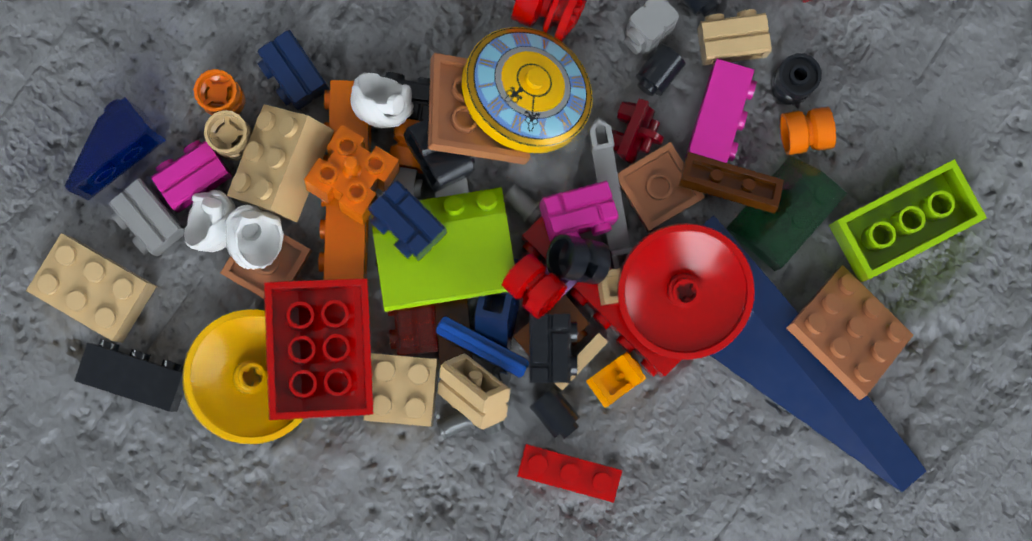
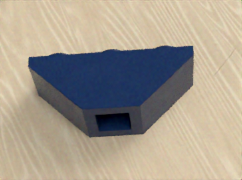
(497, 317)

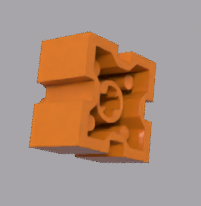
(352, 174)

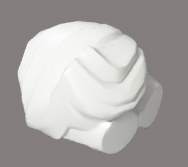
(381, 100)
(207, 221)
(253, 236)

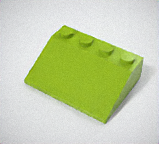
(461, 265)

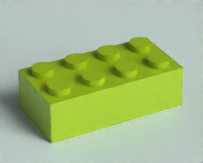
(907, 221)

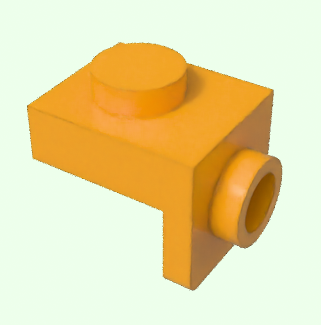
(616, 379)

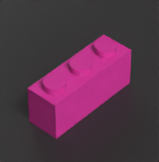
(722, 111)

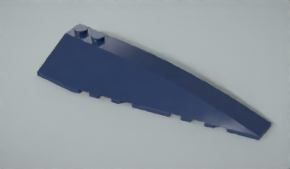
(799, 383)

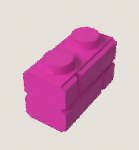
(192, 173)
(579, 211)

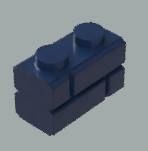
(292, 69)
(407, 221)

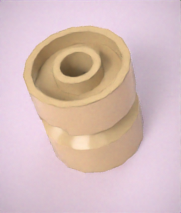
(227, 134)

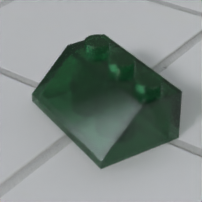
(803, 205)

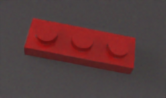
(569, 473)

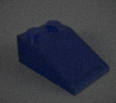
(114, 145)

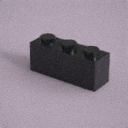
(131, 375)

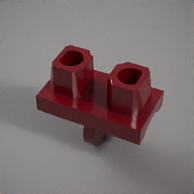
(640, 130)

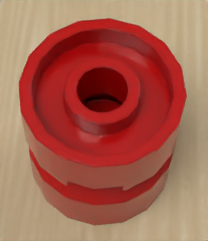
(534, 286)

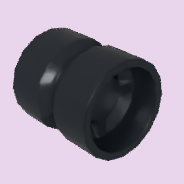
(796, 79)
(578, 259)

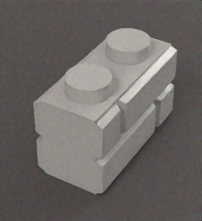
(650, 26)
(147, 218)

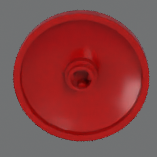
(685, 291)

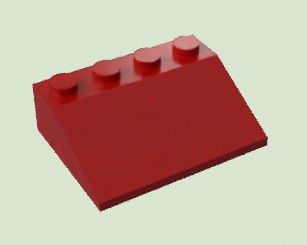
(318, 349)

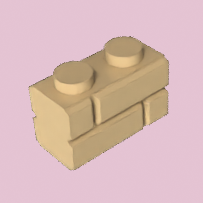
(734, 37)
(473, 391)

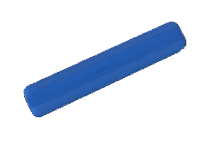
(482, 346)

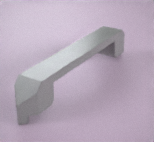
(605, 170)

